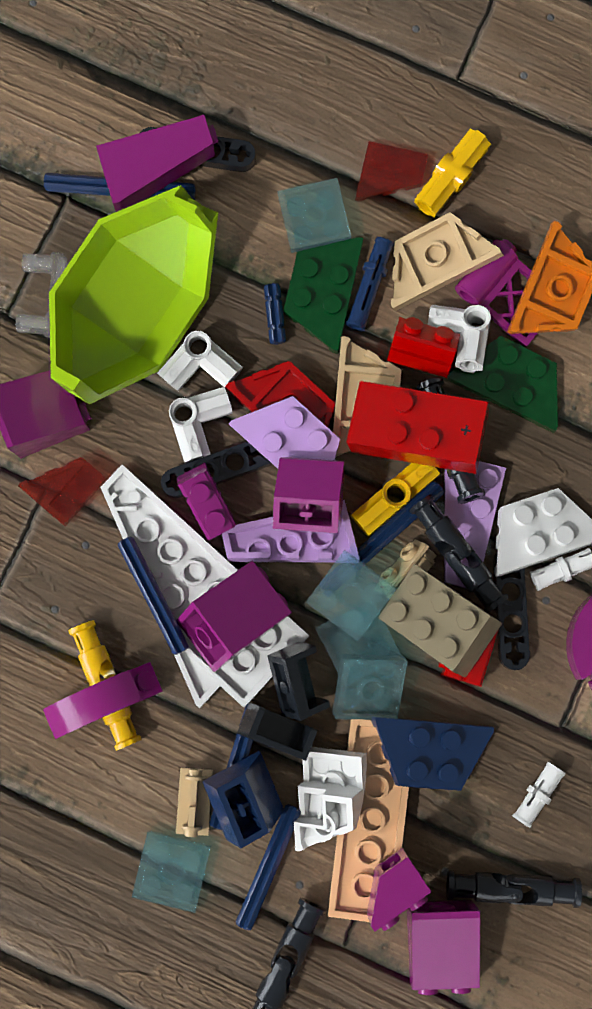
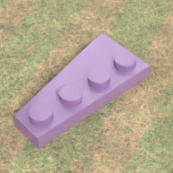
(476, 517)
(262, 543)

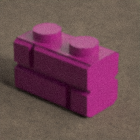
(206, 501)

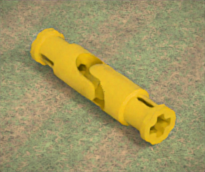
(94, 662)

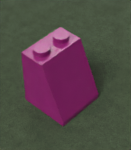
(39, 414)
(233, 615)
(444, 946)

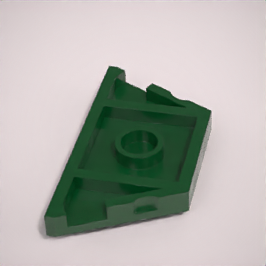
(323, 289)
(515, 381)

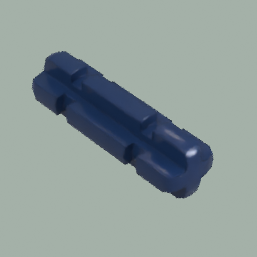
(274, 314)

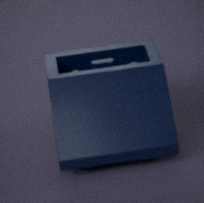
(244, 800)

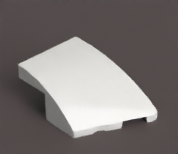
(329, 795)

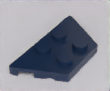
(431, 752)

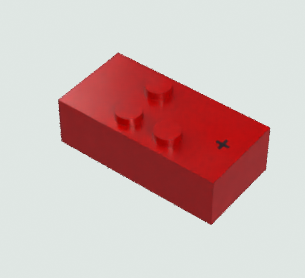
(418, 427)

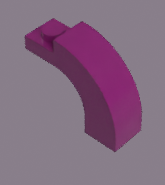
(580, 642)
(102, 700)

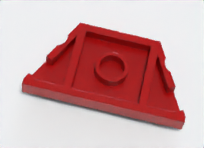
(279, 384)

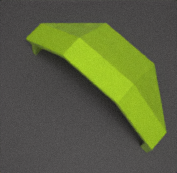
(130, 294)

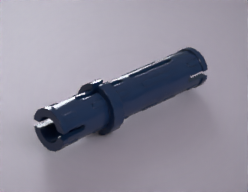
(381, 250)

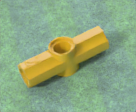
(452, 172)
(380, 508)

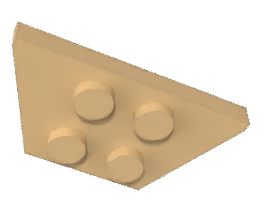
(437, 257)
(357, 366)

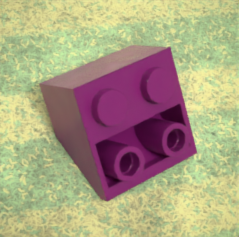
(308, 495)
(394, 890)

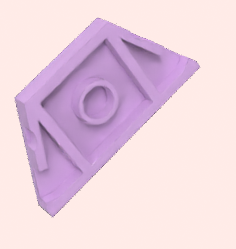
(287, 431)

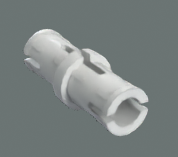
(562, 569)
(539, 794)

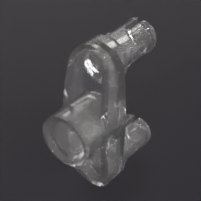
(48, 264)

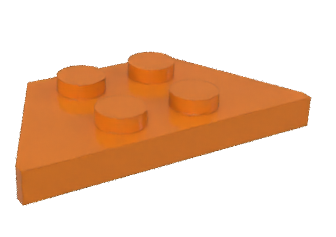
(555, 289)

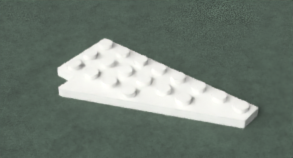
(184, 571)

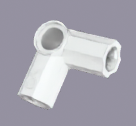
(472, 339)
(185, 363)
(190, 432)

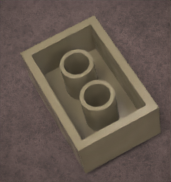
(439, 621)

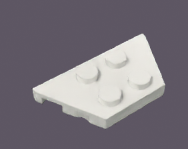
(539, 530)

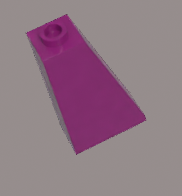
(153, 159)

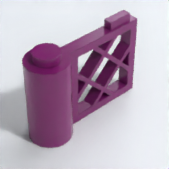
(486, 283)

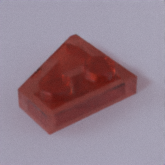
(390, 170)
(65, 489)

